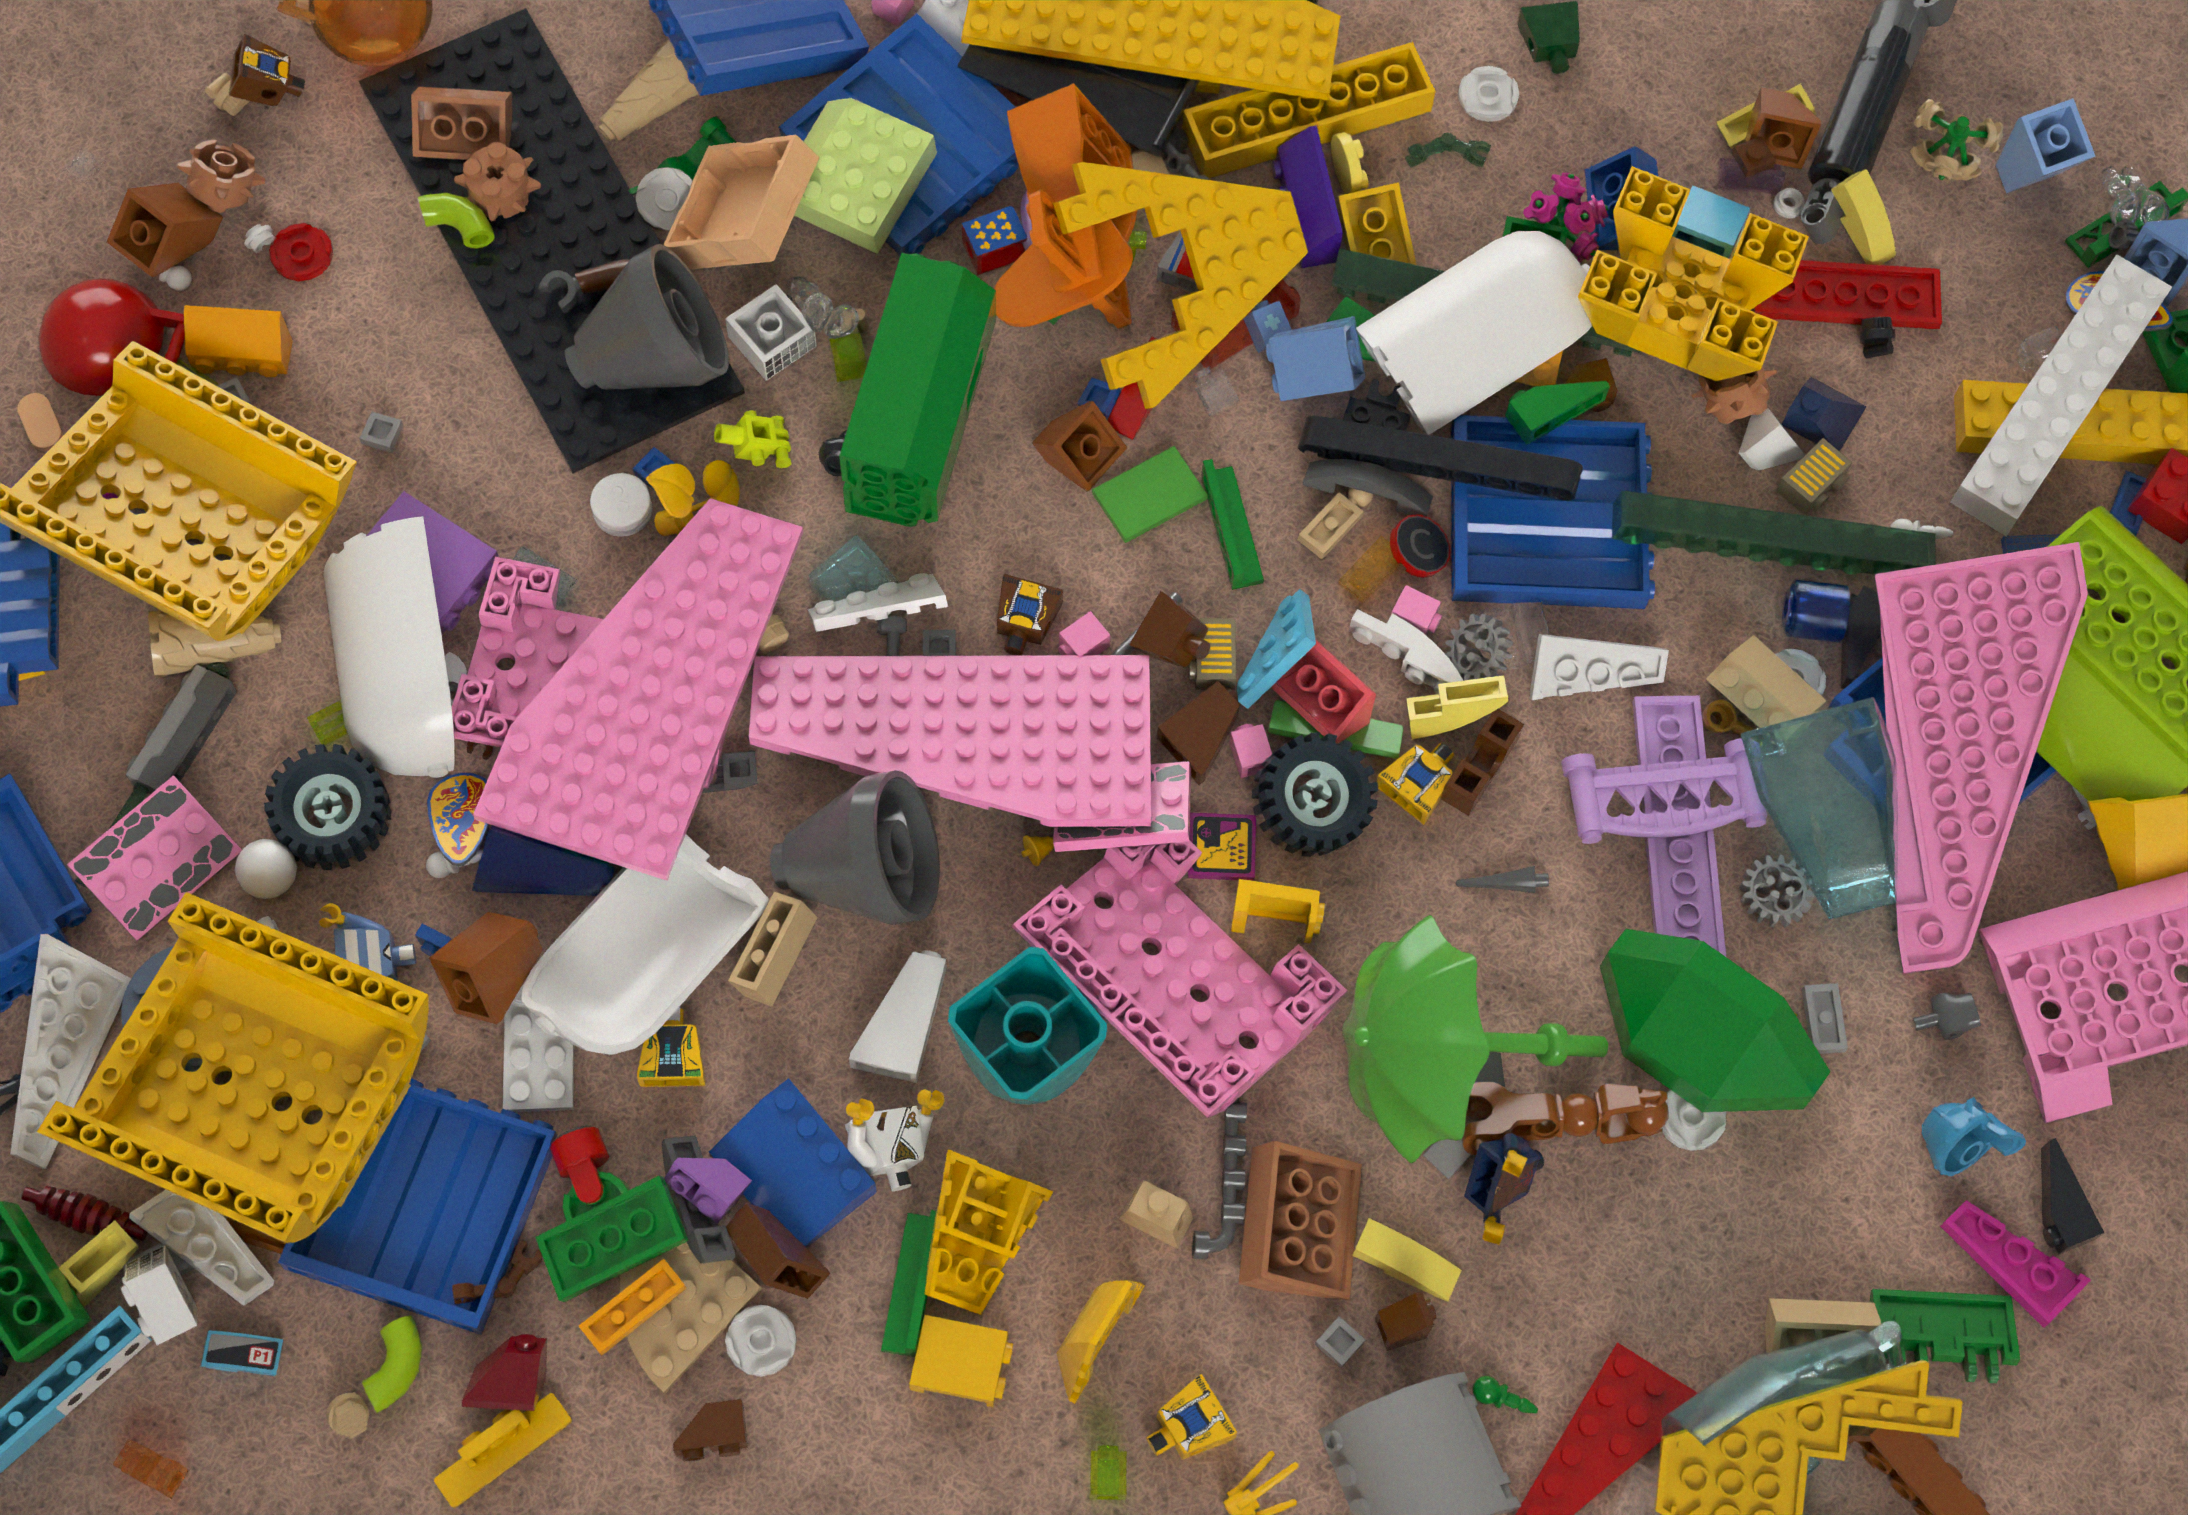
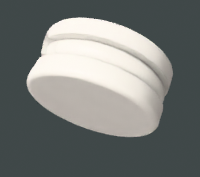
(621, 504)

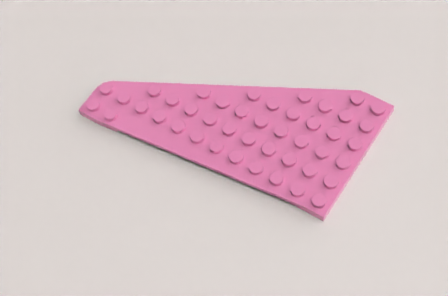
(1966, 699)

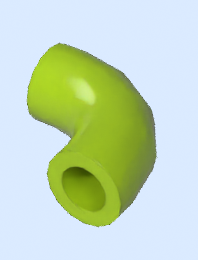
(459, 213)
(400, 1365)

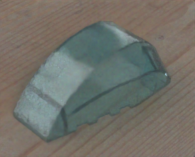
(1833, 801)

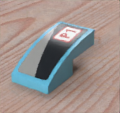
(241, 1352)

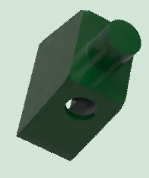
(1551, 33)

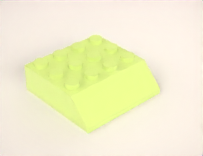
(863, 171)

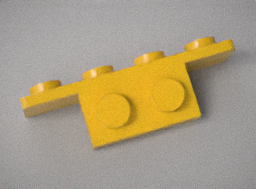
(500, 1447)

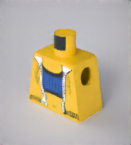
(1417, 780)
(1192, 1422)

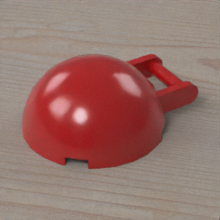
(94, 324)

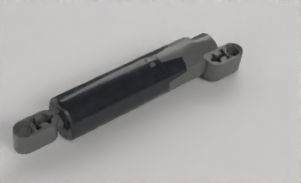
(1867, 104)

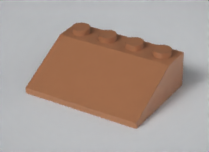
(1300, 1221)

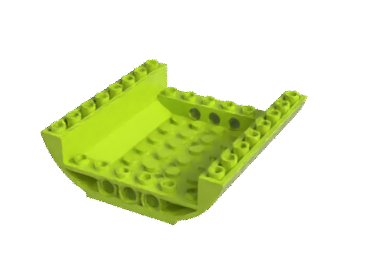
(2117, 708)

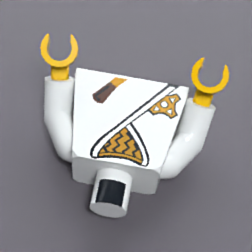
(891, 1138)

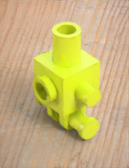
(756, 439)

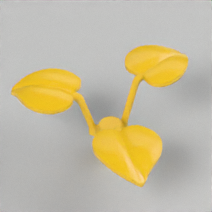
(675, 490)

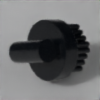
(1877, 336)

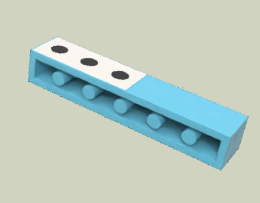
(68, 1383)

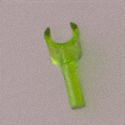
(1137, 241)

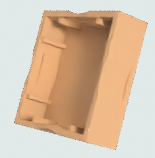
(741, 202)

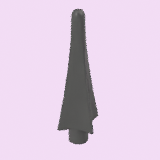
(1519, 880)

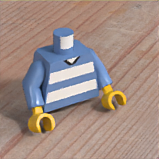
(367, 942)

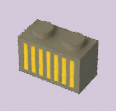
(1814, 477)
(1221, 660)

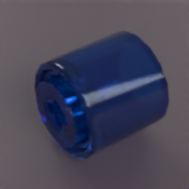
(1816, 611)

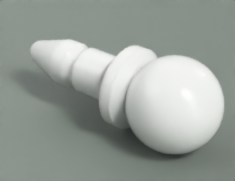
(177, 278)
(1939, 531)
(440, 867)

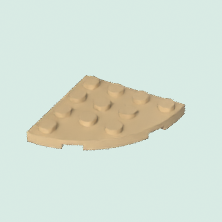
(693, 1319)

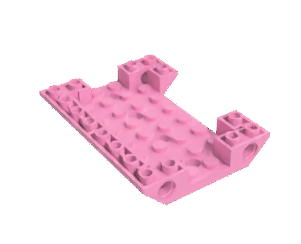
(524, 626)
(2071, 960)
(1150, 994)

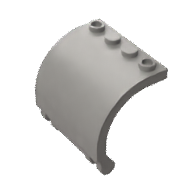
(1419, 1454)

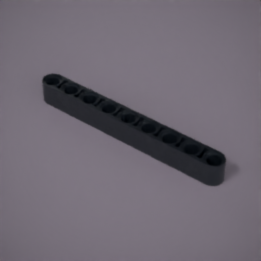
(1443, 458)

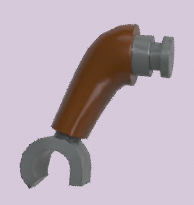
(586, 281)

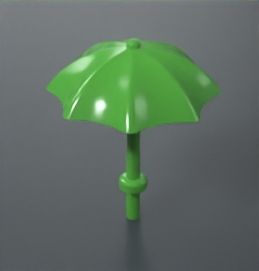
(1421, 1041)

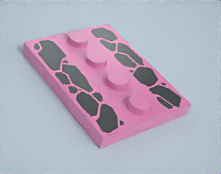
(1168, 816)
(154, 857)

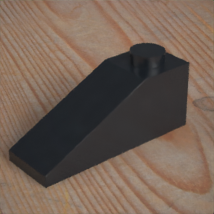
(1860, 634)
(2065, 1208)

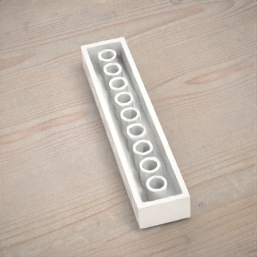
(2060, 395)

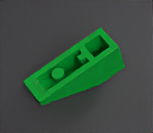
(1550, 406)

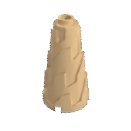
(651, 93)
(180, 647)

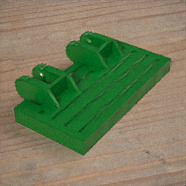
(1953, 1327)

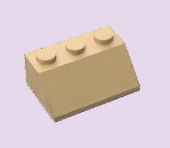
(1763, 685)
(1803, 1321)

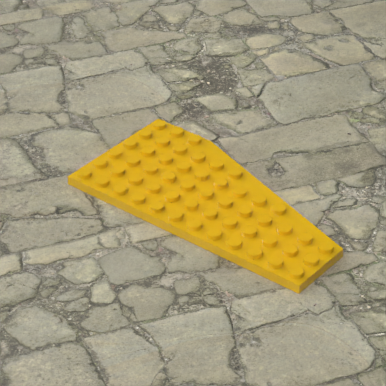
(1228, 42)

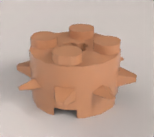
(220, 175)
(497, 180)
(1736, 396)

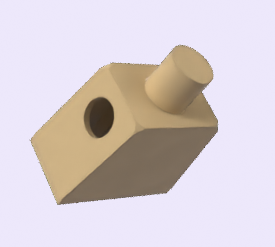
(1158, 1213)

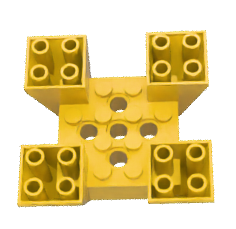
(1681, 297)

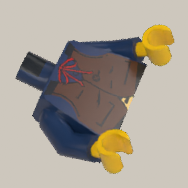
(1499, 1178)

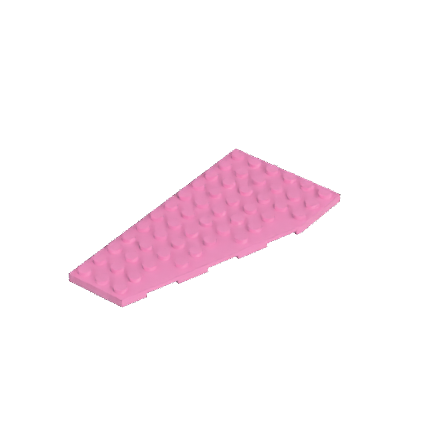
(638, 712)
(1000, 732)

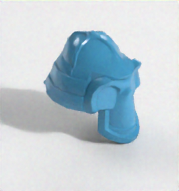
(1963, 1133)

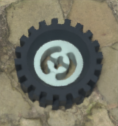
(1333, 773)
(316, 781)

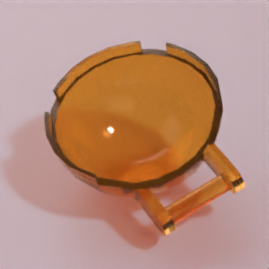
(366, 30)

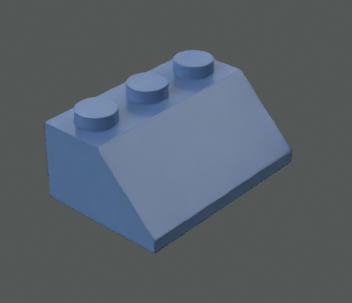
(2163, 252)

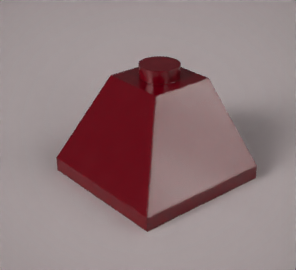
(509, 1375)

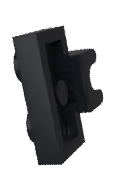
(1377, 409)

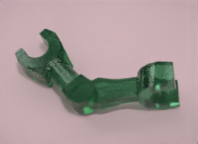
(1447, 143)

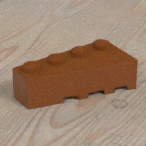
(1917, 1471)

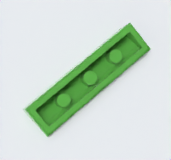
(1376, 738)

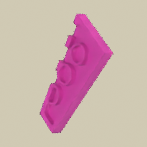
(2027, 1274)

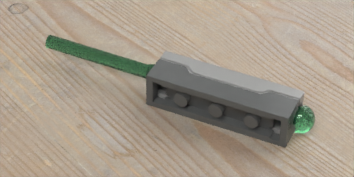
(180, 733)

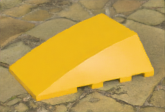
(2143, 837)
(969, 1209)
(1092, 1330)

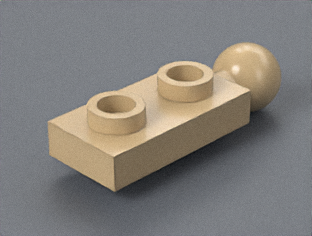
(1334, 522)

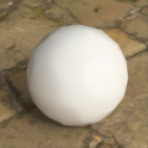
(265, 868)

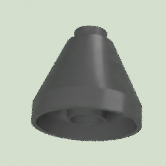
(650, 329)
(866, 852)

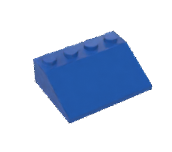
(795, 1164)

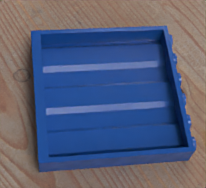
(759, 41)
(919, 82)
(1547, 548)
(433, 1208)

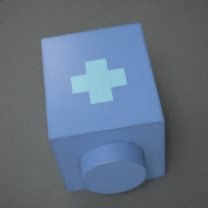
(1265, 322)

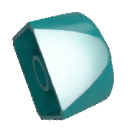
(1032, 997)

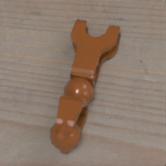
(1546, 1116)

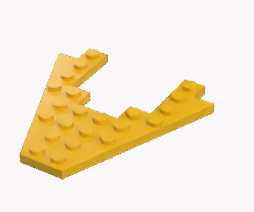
(1236, 243)
(1764, 1457)

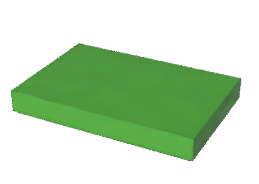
(1149, 494)

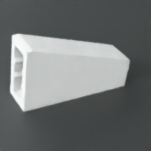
(902, 1024)

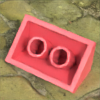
(1327, 694)

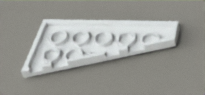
(66, 1028)

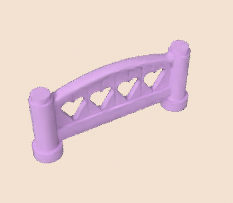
(1594, 788)

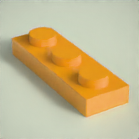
(632, 1307)

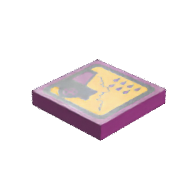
(1225, 845)

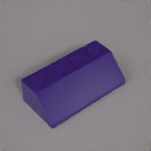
(1305, 174)

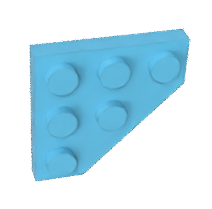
(1281, 647)

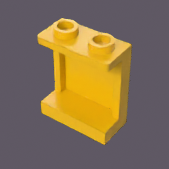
(1277, 903)
(961, 1360)

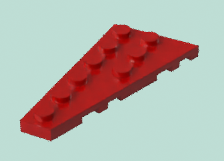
(1606, 1434)

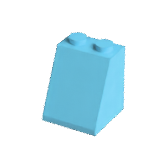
(1711, 222)

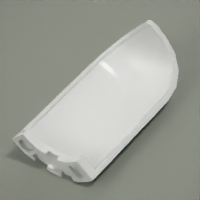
(1479, 325)
(391, 651)
(640, 952)

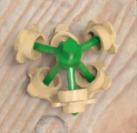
(1955, 134)

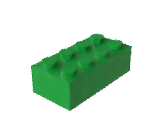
(35, 1297)

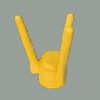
(1245, 1502)

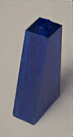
(536, 867)

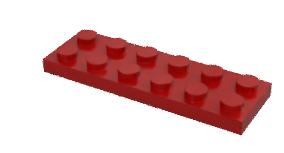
(1857, 292)

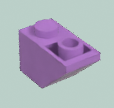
(708, 1184)

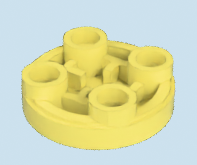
(1346, 162)

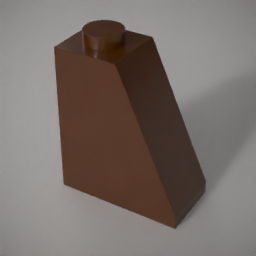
(1200, 729)
(776, 1252)

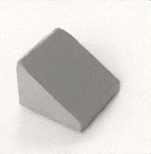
(1447, 1156)

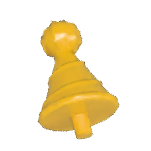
(1037, 848)

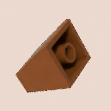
(162, 227)
(487, 965)

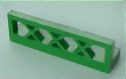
(2101, 248)
(1231, 526)
(908, 1293)

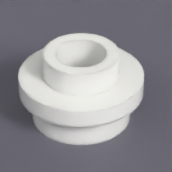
(1793, 196)
(259, 236)

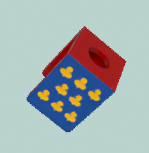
(994, 239)

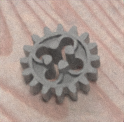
(1476, 632)
(1758, 880)

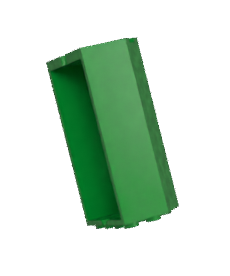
(917, 391)

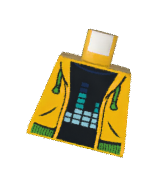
(672, 1056)

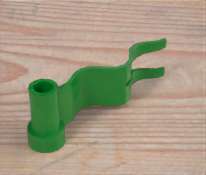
(713, 133)

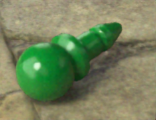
(1489, 1391)

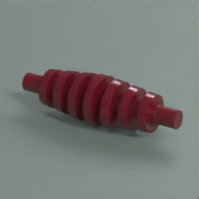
(80, 1211)

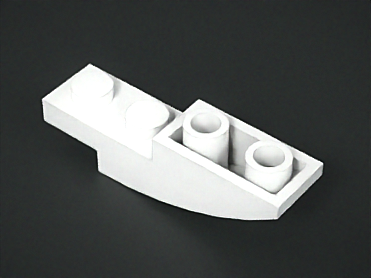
(1422, 657)

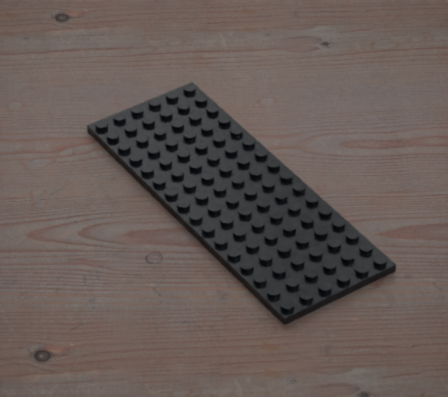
(569, 225)

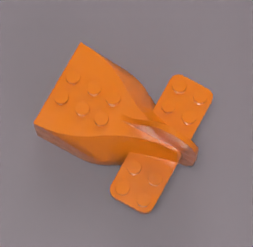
(1076, 267)

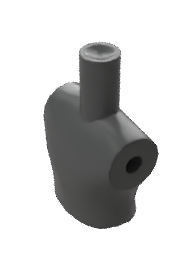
(1951, 1014)

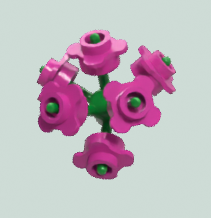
(1569, 211)

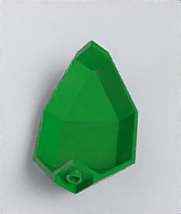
(1708, 1026)

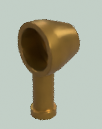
(1725, 716)

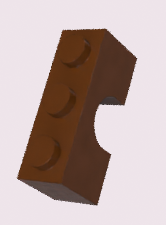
(1483, 762)

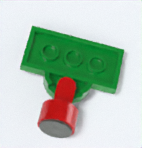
(606, 1221)

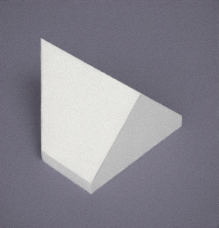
(1768, 443)

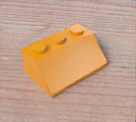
(237, 340)

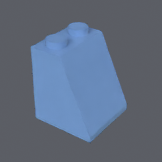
(1316, 359)

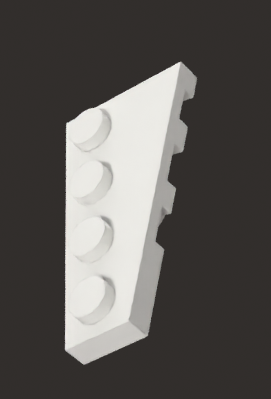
(878, 604)
(1586, 665)
(205, 1243)

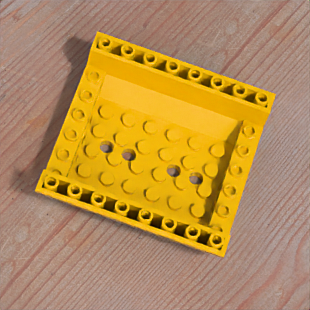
(200, 472)
(284, 1027)

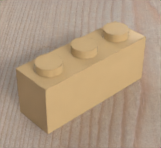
(773, 948)

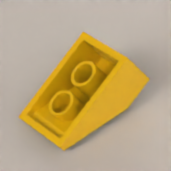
(1376, 223)

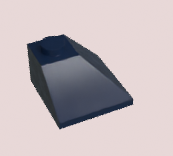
(1823, 413)

